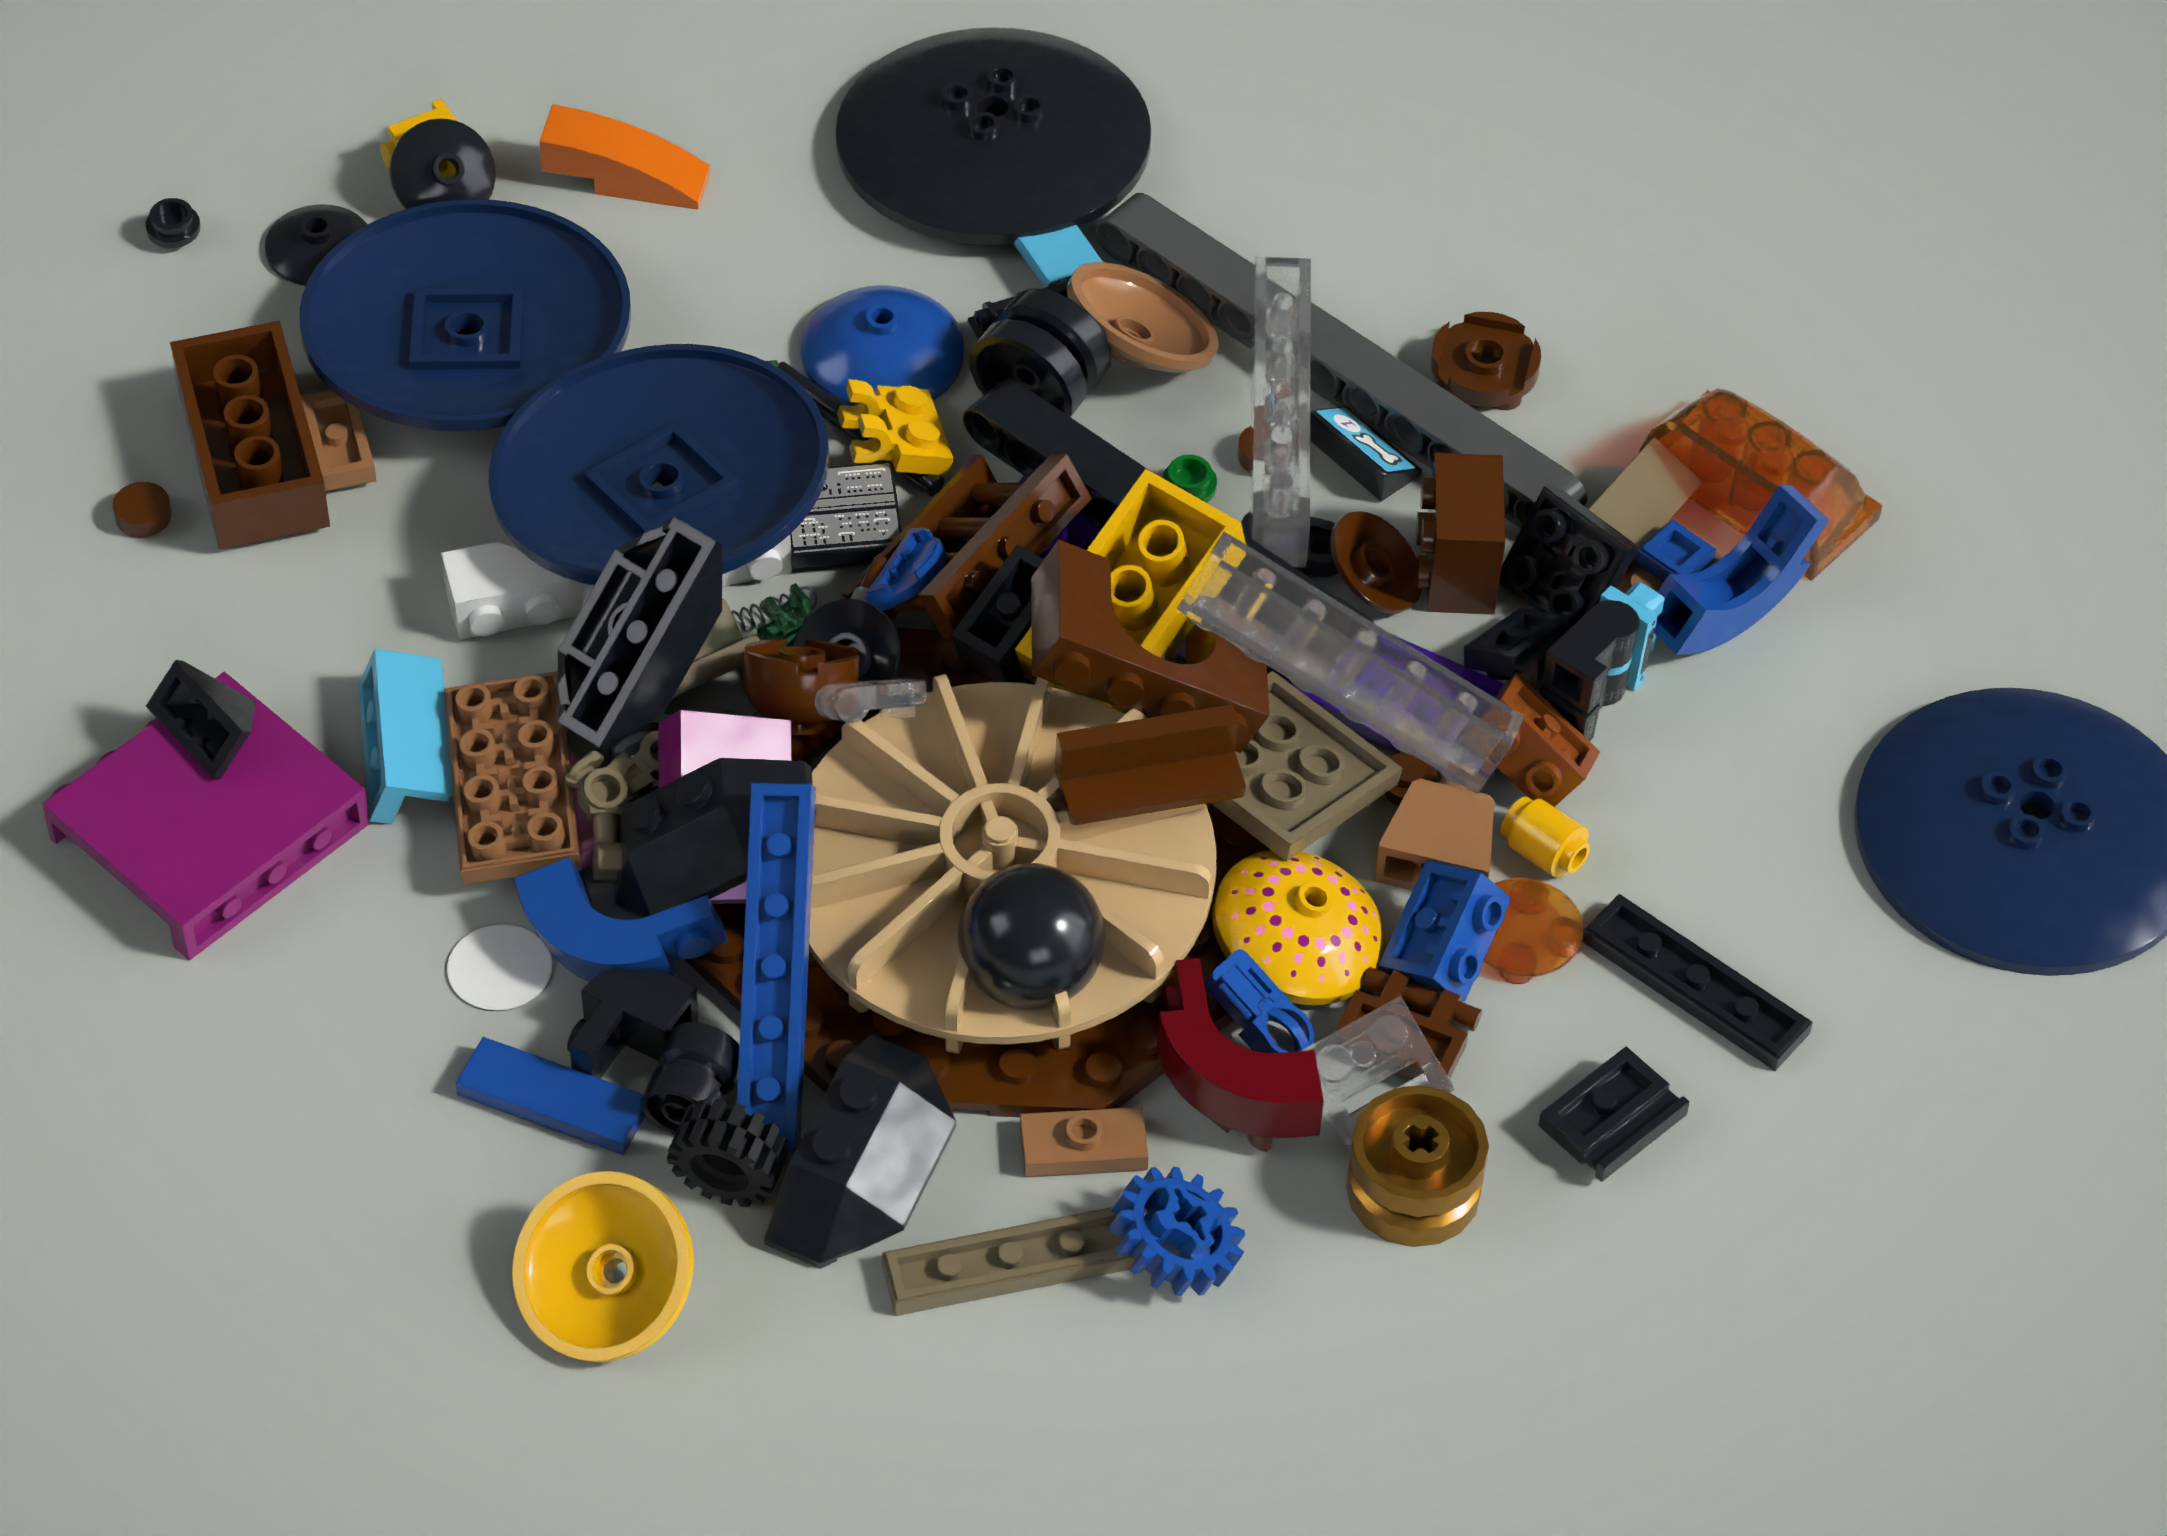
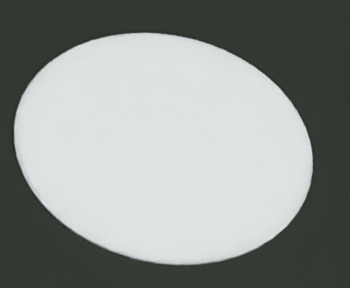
(499, 967)

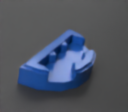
(908, 569)

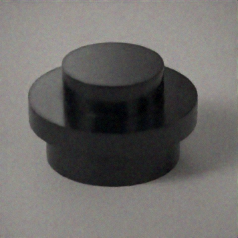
(172, 223)

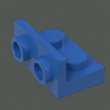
(1446, 928)

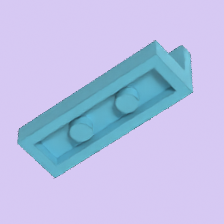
(403, 732)

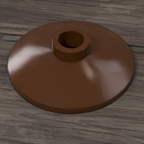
(1375, 562)

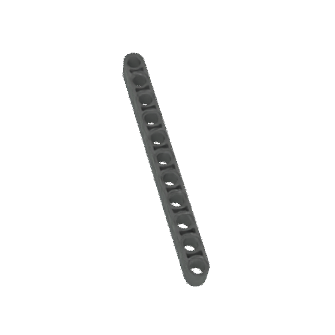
(1343, 363)

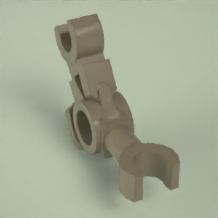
(603, 795)

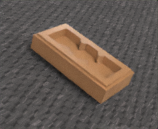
(1083, 1141)

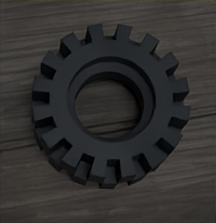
(728, 1153)

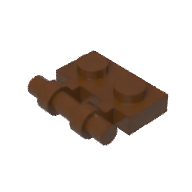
(1444, 1011)

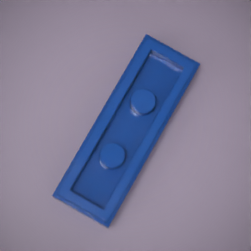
(552, 1095)

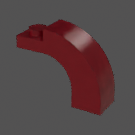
(1228, 1083)

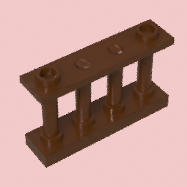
(962, 511)

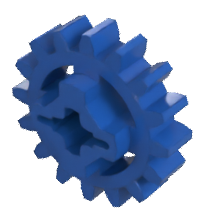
(1177, 1231)

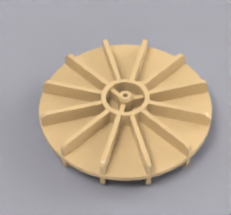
(943, 801)

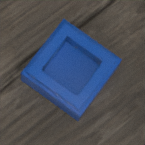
(1674, 552)

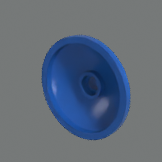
(882, 339)

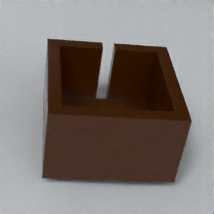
(1461, 533)

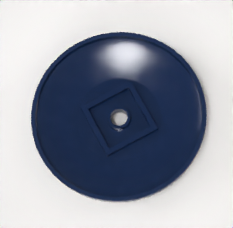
(397, 292)
(710, 421)
(1999, 885)

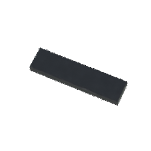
(1697, 982)

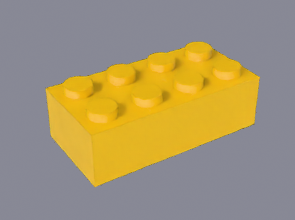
(1154, 552)

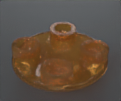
(1538, 931)

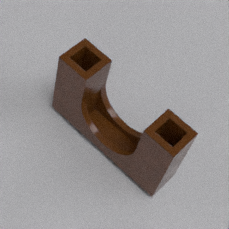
(1088, 651)

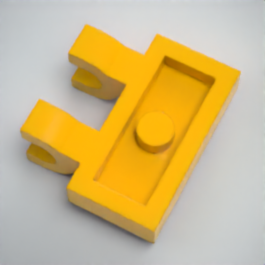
(901, 428)

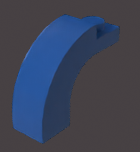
(1746, 583)
(593, 943)

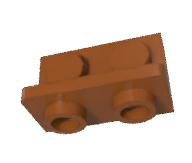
(1548, 751)

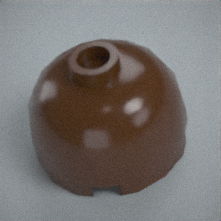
(786, 679)

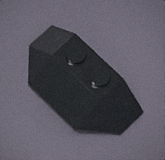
(639, 632)
(693, 833)
(862, 1155)

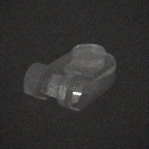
(852, 700)

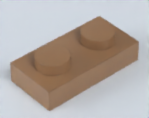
(339, 440)

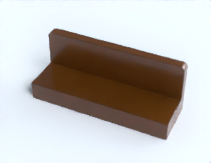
(1149, 765)

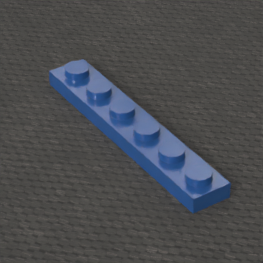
(776, 955)

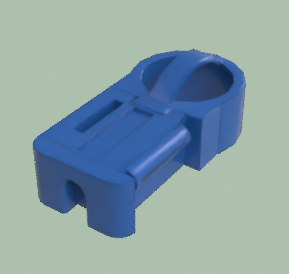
(1253, 1001)

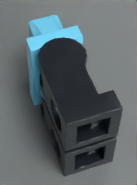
(1602, 655)

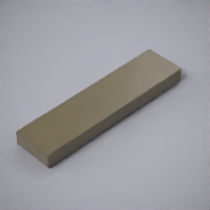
(1003, 1261)

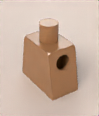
(1437, 825)

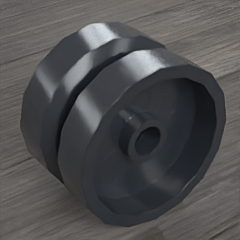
(1044, 346)

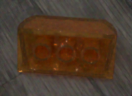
(1748, 454)

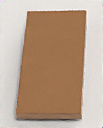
(510, 777)

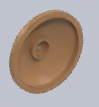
(1144, 318)

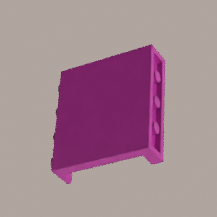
(205, 845)

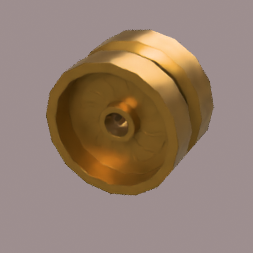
(1416, 1165)

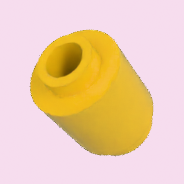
(1545, 836)

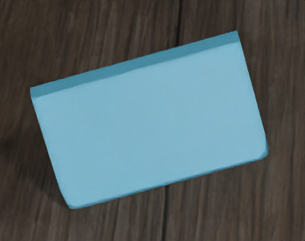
(1056, 254)

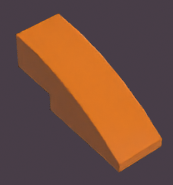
(621, 159)

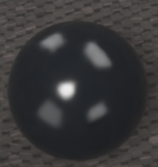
(1031, 936)

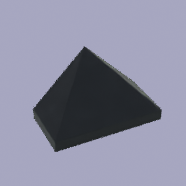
(203, 715)

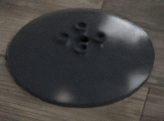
(936, 160)

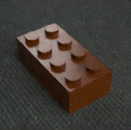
(250, 435)

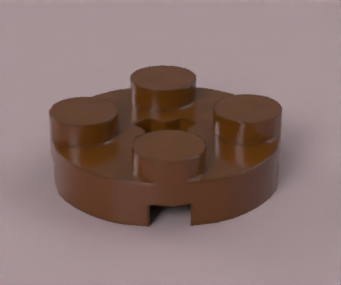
(1481, 384)

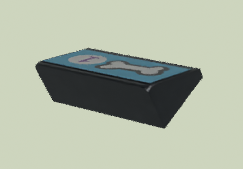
(1361, 451)

